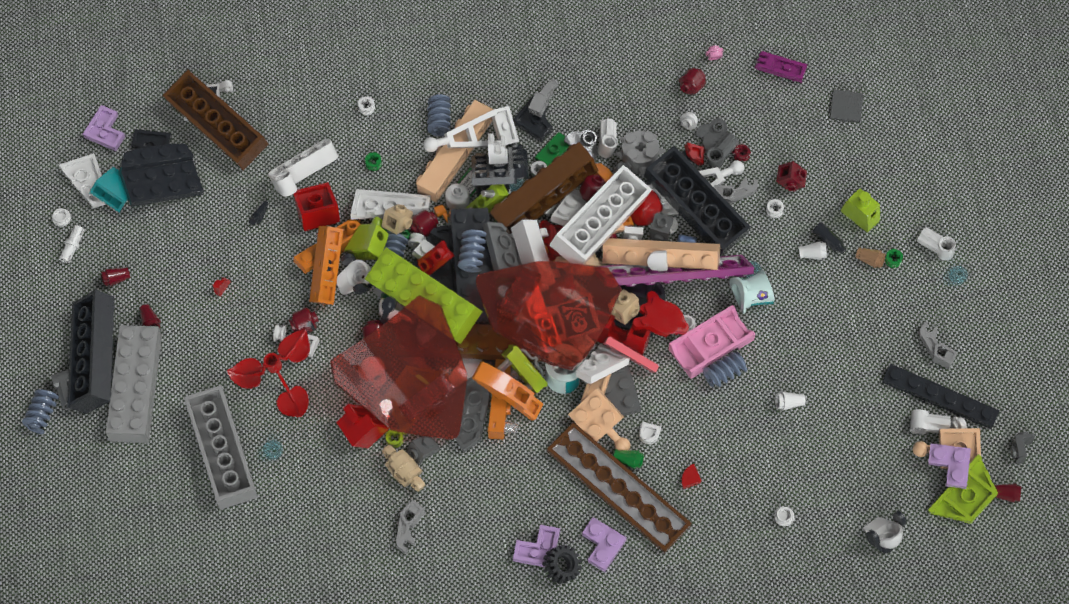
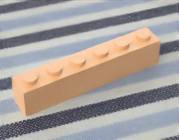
(449, 160)
(678, 253)

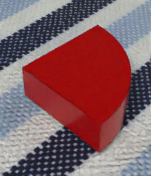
(695, 153)
(220, 286)
(690, 477)

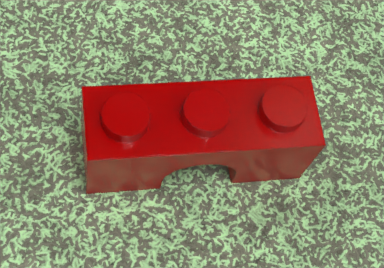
(634, 339)

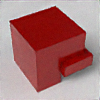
(360, 426)

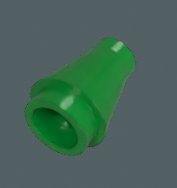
(630, 458)

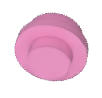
(714, 53)

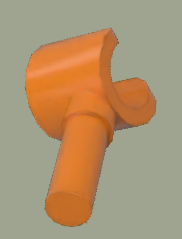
(441, 211)

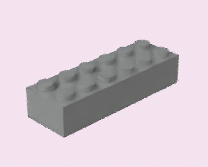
(134, 384)
(220, 447)

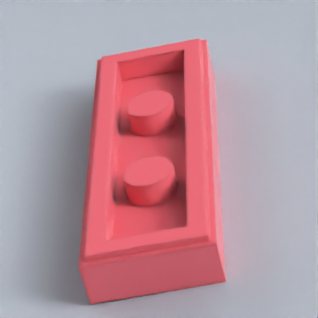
(634, 356)

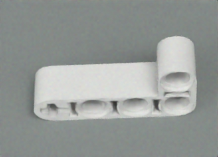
(301, 166)

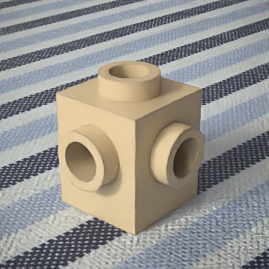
(397, 219)
(626, 307)

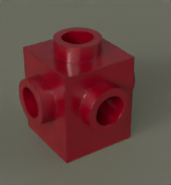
(791, 176)

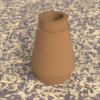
(871, 257)

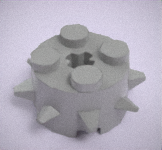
(639, 150)

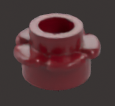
(741, 149)

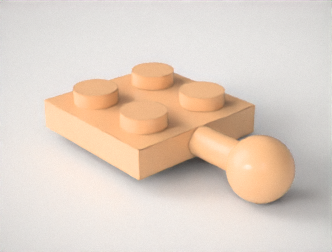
(599, 416)
(953, 437)

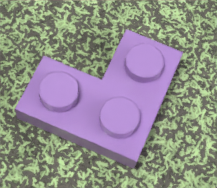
(100, 129)
(955, 459)
(607, 541)
(533, 553)

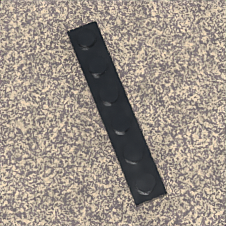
(940, 396)

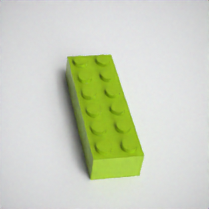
(406, 282)

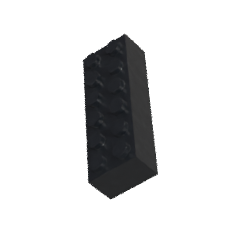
(696, 200)
(465, 282)
(91, 352)

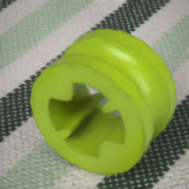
(395, 444)

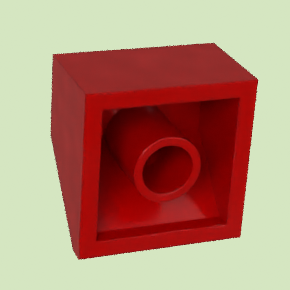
(316, 206)

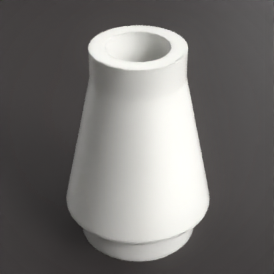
(813, 251)
(788, 400)

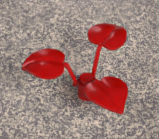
(248, 371)

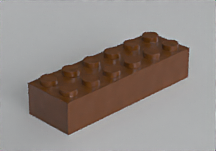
(215, 119)
(546, 188)

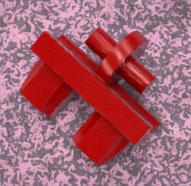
(435, 258)

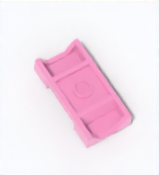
(710, 341)

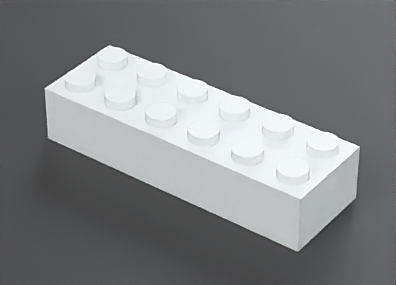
(600, 217)

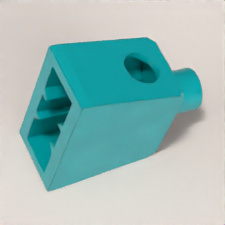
(110, 189)

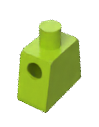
(862, 210)
(368, 241)

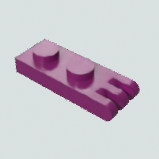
(781, 66)

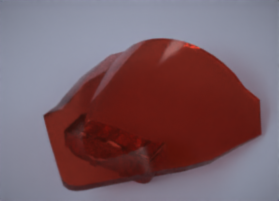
(550, 307)
(408, 373)

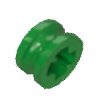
(373, 167)
(898, 255)

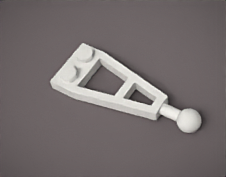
(503, 126)
(735, 168)

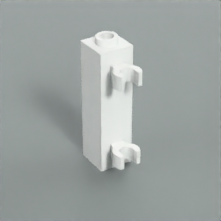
(529, 241)

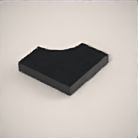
(533, 125)
(148, 138)

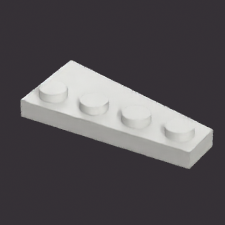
(374, 203)

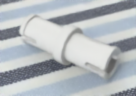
(71, 244)

